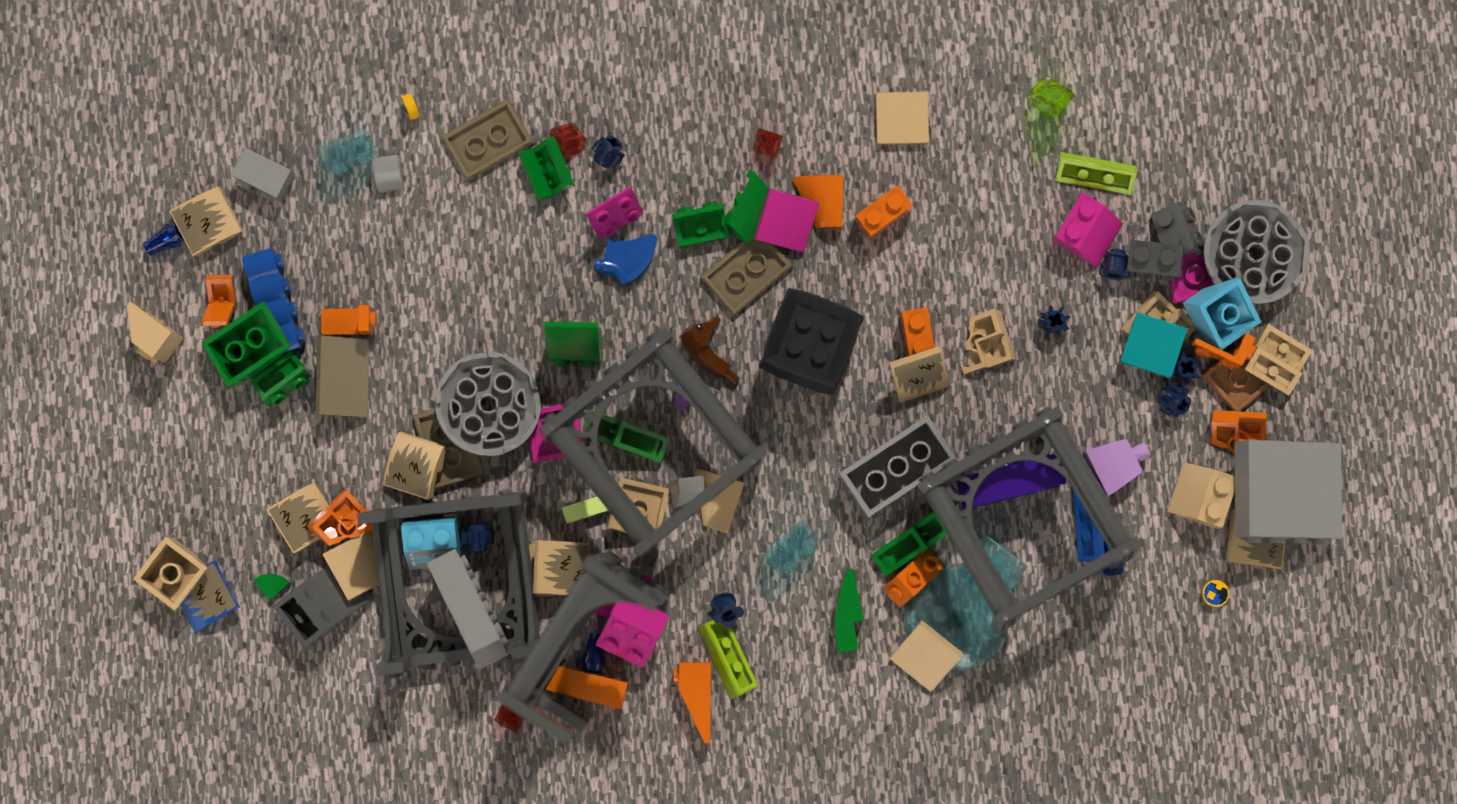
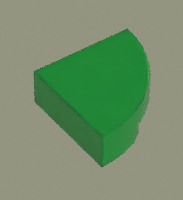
(271, 584)

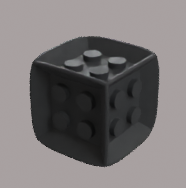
(811, 341)

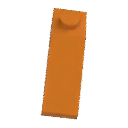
(588, 687)
(695, 688)

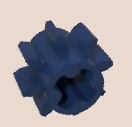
(608, 151)
(1046, 322)
(1193, 366)
(1174, 400)
(477, 538)

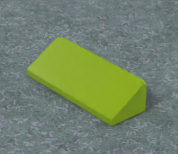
(1096, 170)
(725, 659)

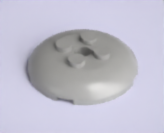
(1276, 237)
(491, 378)

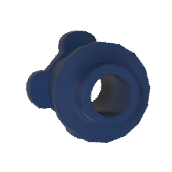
(1115, 265)
(725, 609)

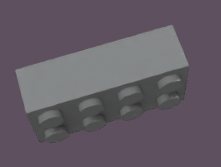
(896, 466)
(469, 608)

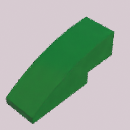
(629, 438)
(909, 544)
(847, 613)

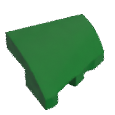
(747, 208)

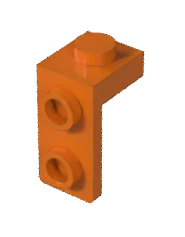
(221, 300)
(349, 321)
(1243, 351)
(913, 577)

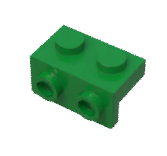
(546, 169)
(700, 224)
(281, 379)

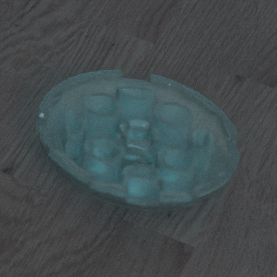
(951, 592)

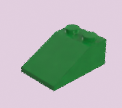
(573, 343)
(246, 345)

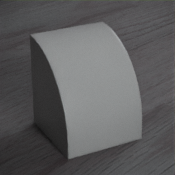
(388, 173)
(685, 490)

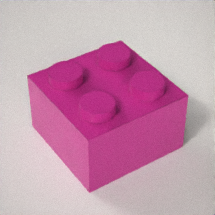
(632, 632)

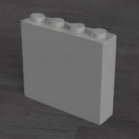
(1288, 491)

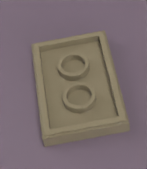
(487, 139)
(745, 273)
(342, 377)
(458, 464)

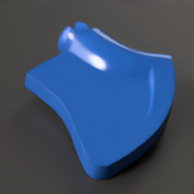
(627, 259)

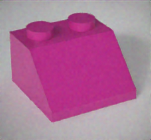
(1088, 230)

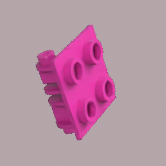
(614, 213)

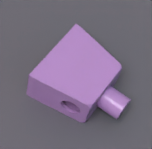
(1116, 463)

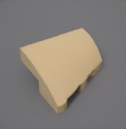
(988, 331)
(721, 509)

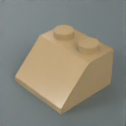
(150, 335)
(1202, 495)
(171, 572)

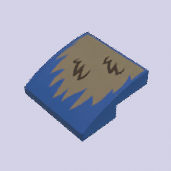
(209, 599)

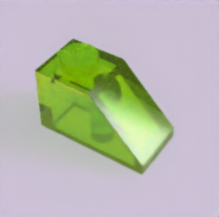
(1051, 98)

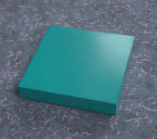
(1153, 345)

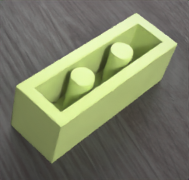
(583, 510)

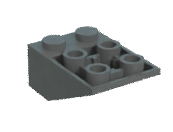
(317, 607)

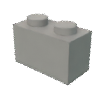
(263, 175)

